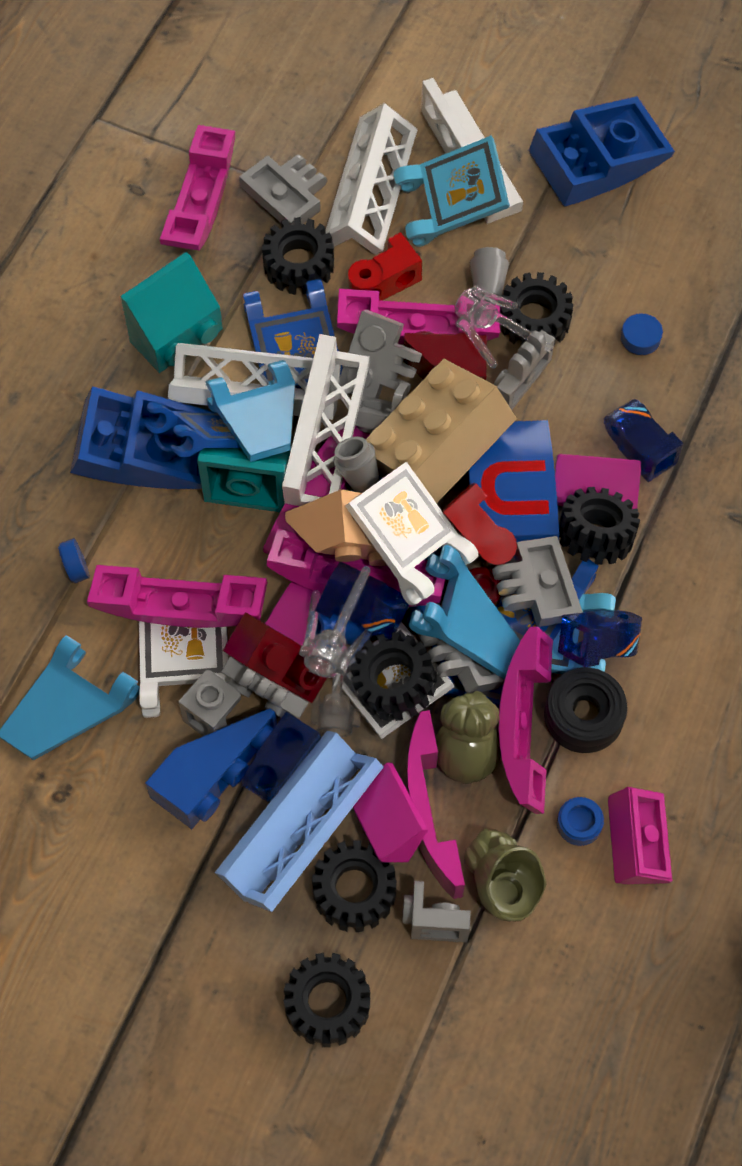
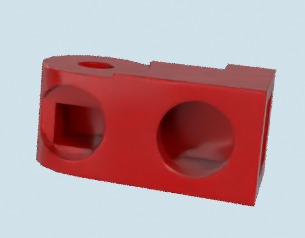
(388, 271)
(493, 542)

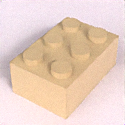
(442, 427)

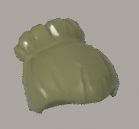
(468, 738)
(506, 875)

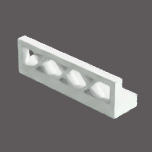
(455, 129)
(363, 172)
(194, 389)
(312, 416)

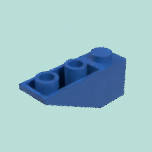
(201, 770)

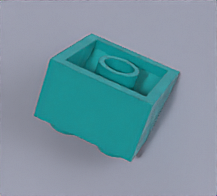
(171, 310)
(235, 481)

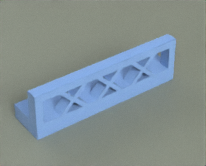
(295, 820)

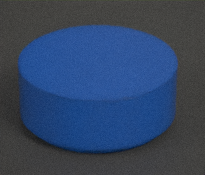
(641, 334)
(73, 561)
(580, 821)

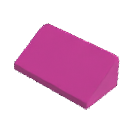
(580, 472)
(390, 817)
(639, 837)

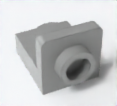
(208, 703)
(437, 923)

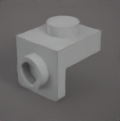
(375, 411)

